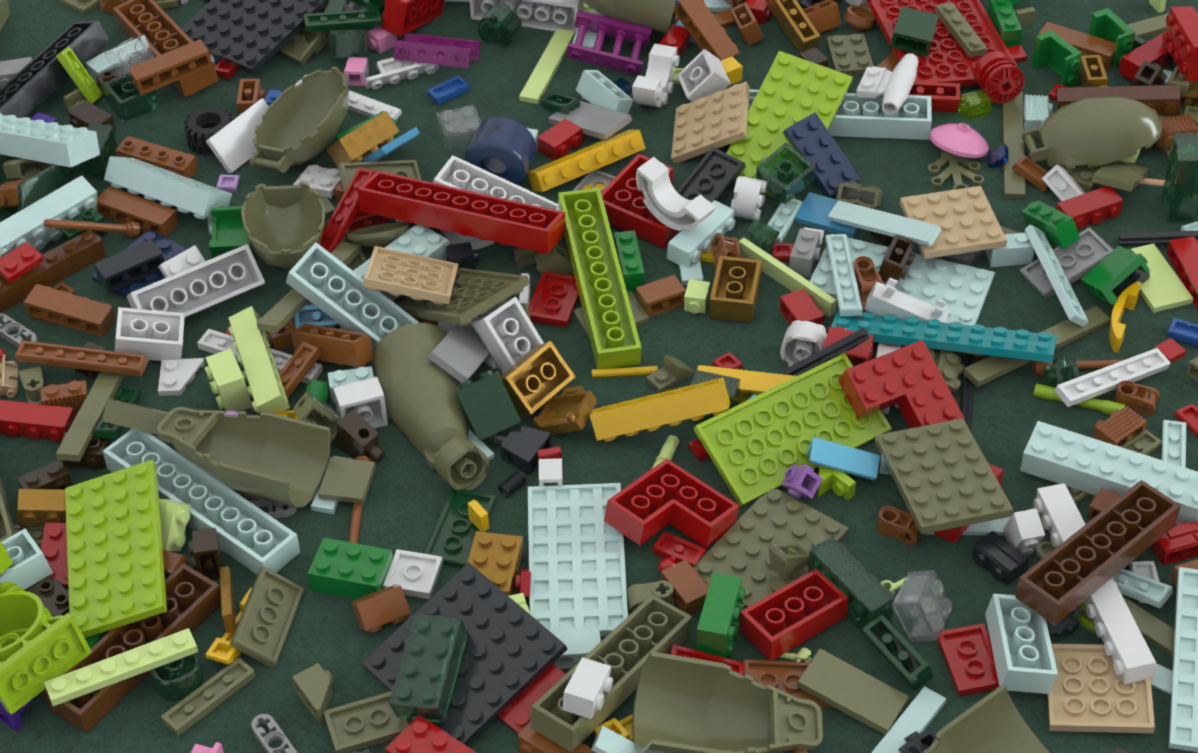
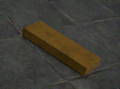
(227, 599)

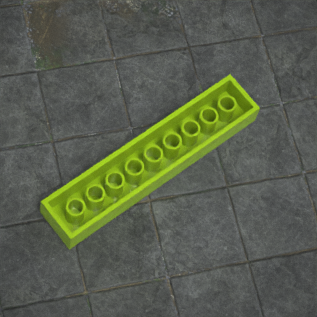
(599, 280)

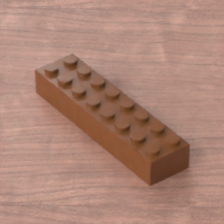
(163, 35)

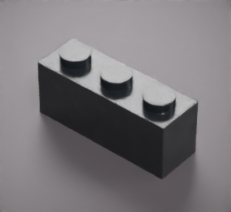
(129, 266)

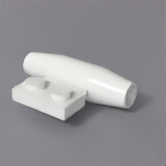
(893, 85)

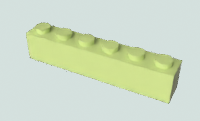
(258, 363)

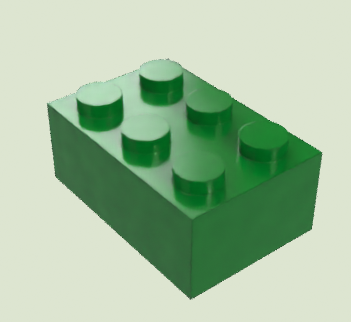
(349, 568)
(721, 615)

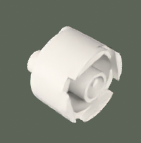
(748, 197)
(802, 341)

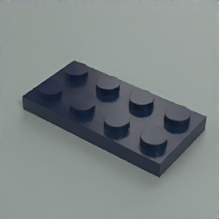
(817, 146)

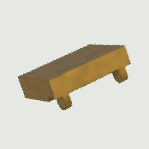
(566, 412)

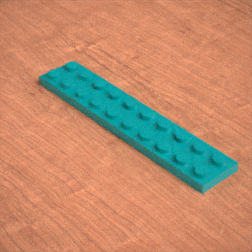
(953, 336)

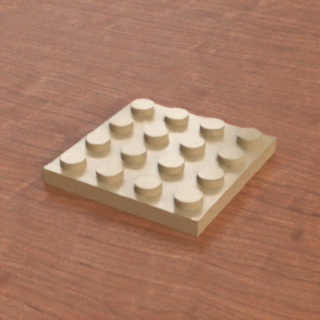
(710, 122)
(964, 221)
(410, 275)
(1093, 697)

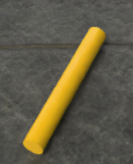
(618, 372)

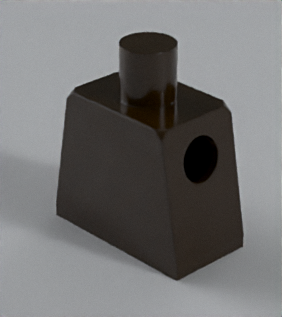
(358, 438)

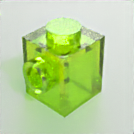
(974, 104)

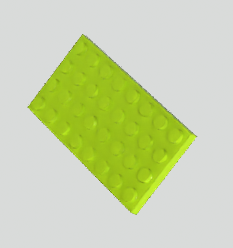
(787, 95)
(773, 430)
(115, 549)

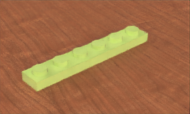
(120, 667)

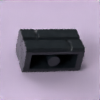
(1000, 558)

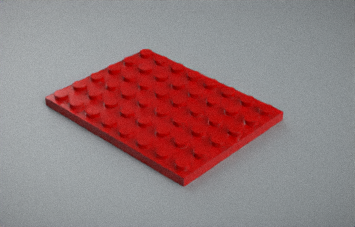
(946, 58)

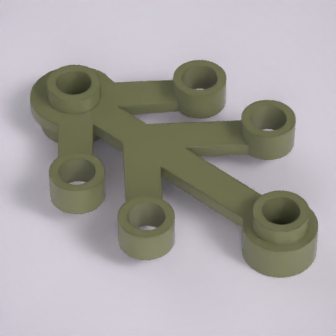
(955, 170)

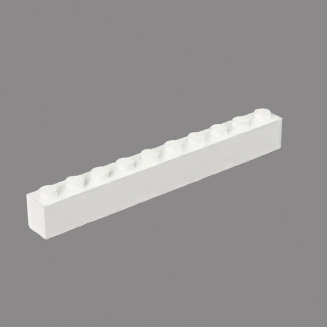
(1105, 606)

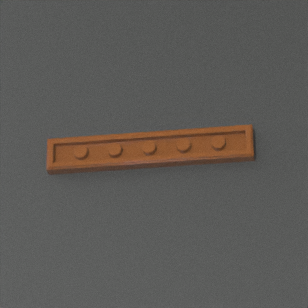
(81, 358)

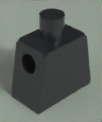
(521, 447)

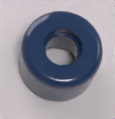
(502, 149)

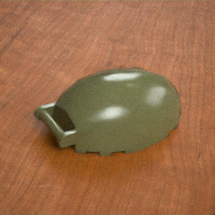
(301, 121)
(1094, 132)
(283, 222)

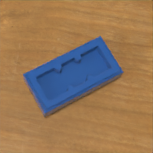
(448, 90)
(1183, 331)

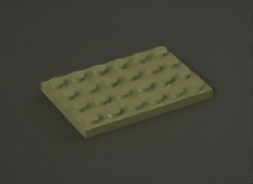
(471, 296)
(943, 476)
(768, 521)

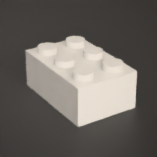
(507, 333)

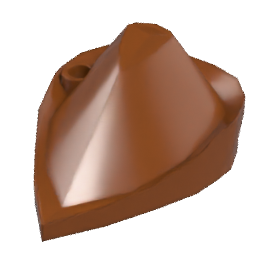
(860, 17)

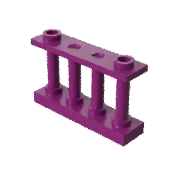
(610, 27)
(437, 50)

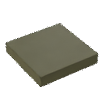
(347, 480)

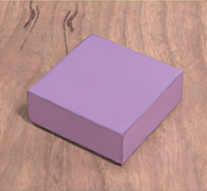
(228, 183)

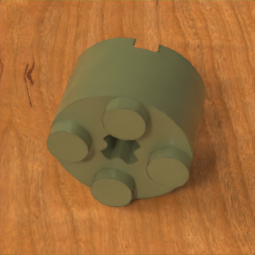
(461, 463)

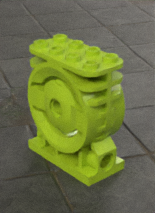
(33, 646)

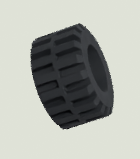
(204, 124)

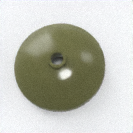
(378, 235)

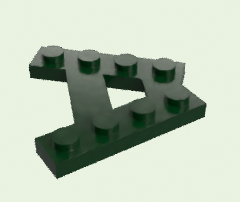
(336, 18)

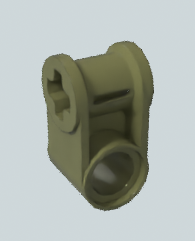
(32, 382)
(640, 592)

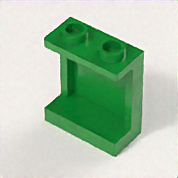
(1110, 27)
(1058, 56)
(227, 230)
(1112, 272)

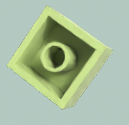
(227, 382)

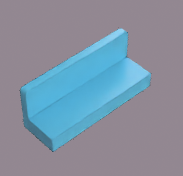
(843, 458)

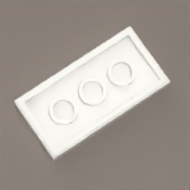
(234, 142)

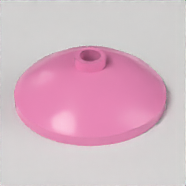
(959, 140)

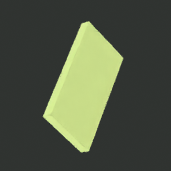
(1163, 287)

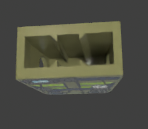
(314, 410)

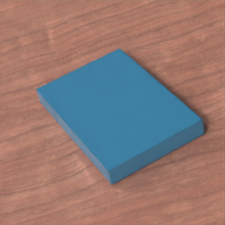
(391, 146)
(815, 213)

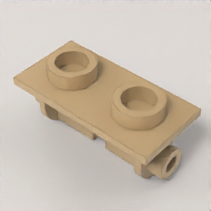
(8, 378)

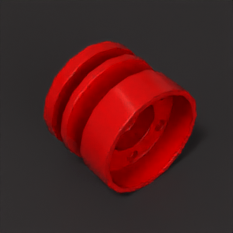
(999, 77)

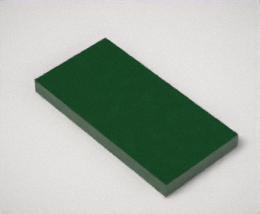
(455, 530)

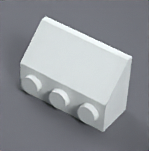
(150, 333)

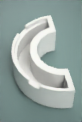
(657, 83)
(665, 201)

